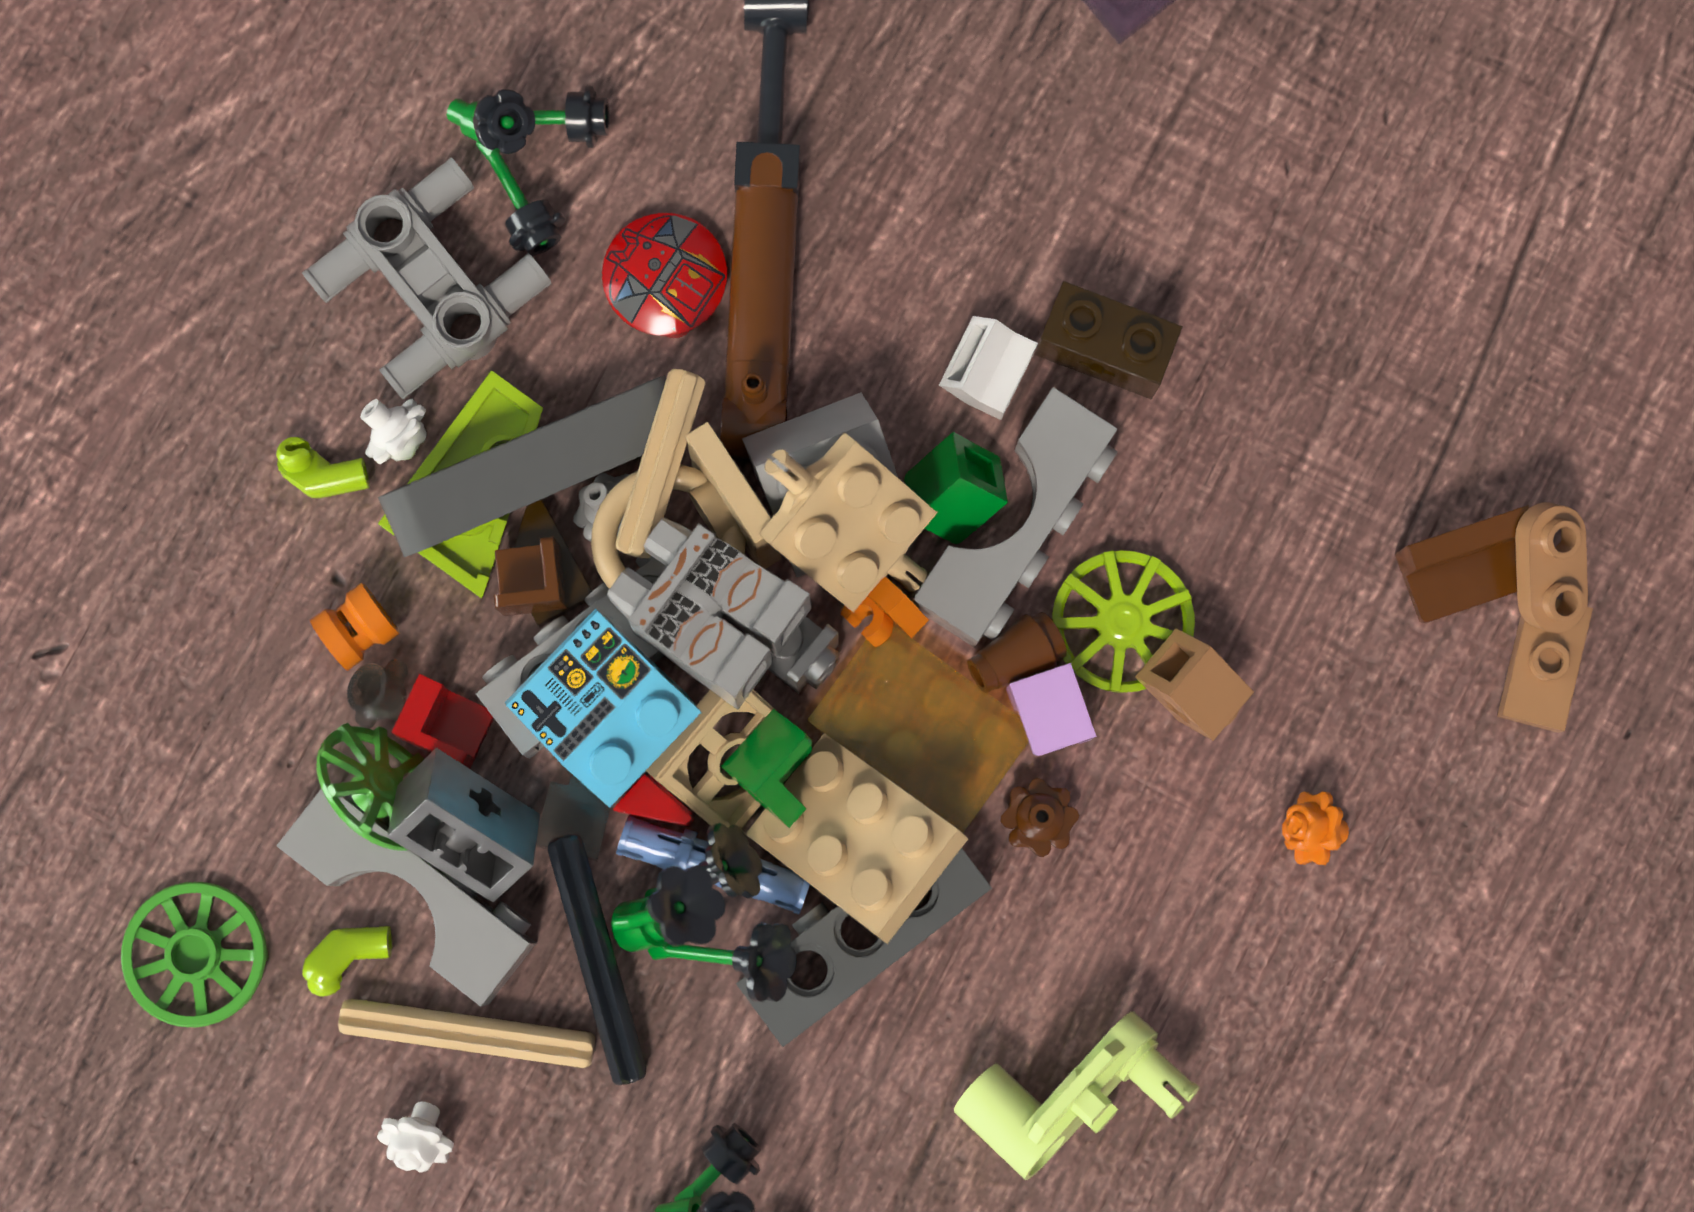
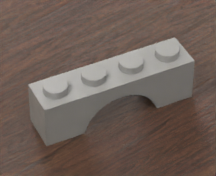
(1059, 452)
(473, 942)

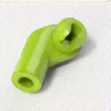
(316, 475)
(337, 951)

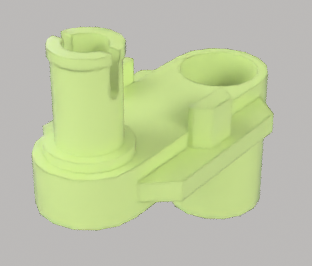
(1033, 1133)

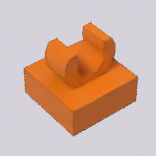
(887, 606)

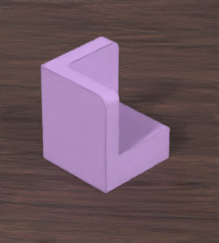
(1051, 710)

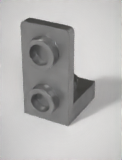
(807, 656)

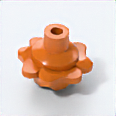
(1314, 828)

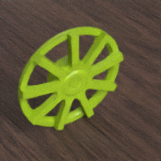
(1121, 618)

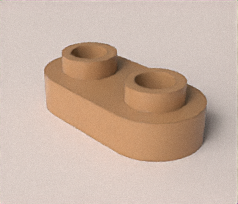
(1550, 570)

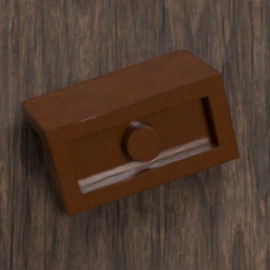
(1462, 567)

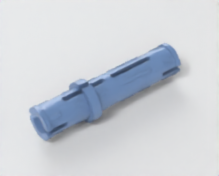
(671, 848)

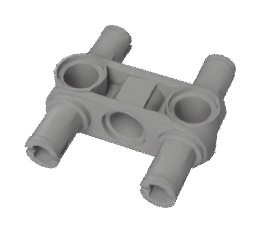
(426, 277)

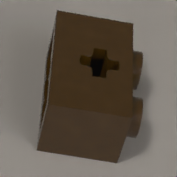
(1108, 340)

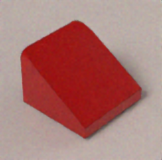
(654, 802)

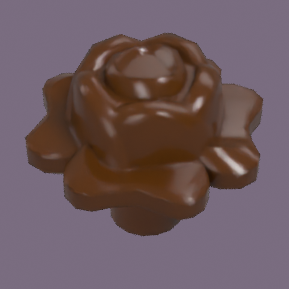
(1039, 817)

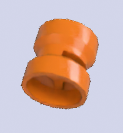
(367, 619)

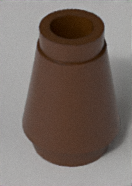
(1018, 653)

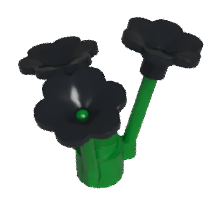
(686, 910)

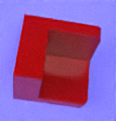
(443, 721)

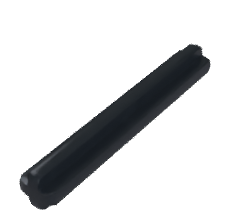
(597, 959)

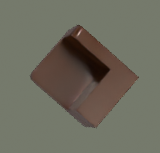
(530, 579)

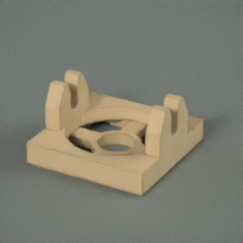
(672, 771)

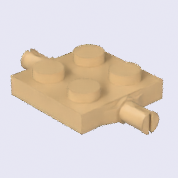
(847, 521)

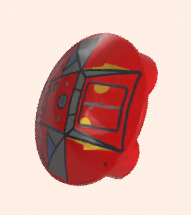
(664, 274)

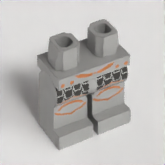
(696, 590)

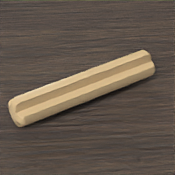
(660, 461)

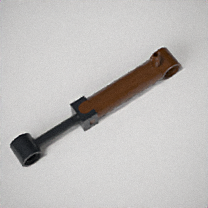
(763, 243)

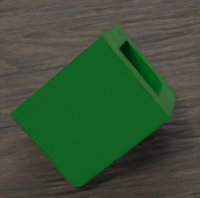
(960, 484)
(767, 761)

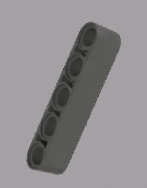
(522, 469)

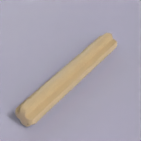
(466, 1033)

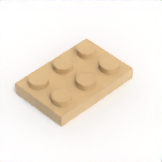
(859, 838)

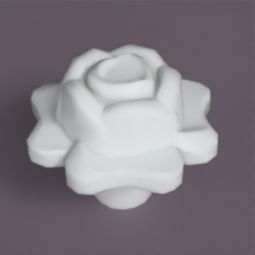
(394, 431)
(416, 1140)

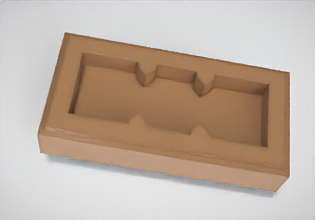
(1543, 674)

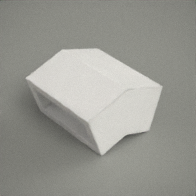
(988, 365)

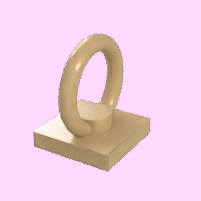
(716, 491)

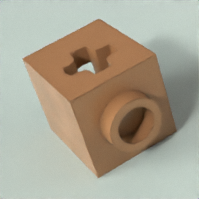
(1194, 684)

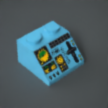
(602, 708)

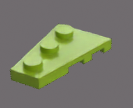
(489, 419)

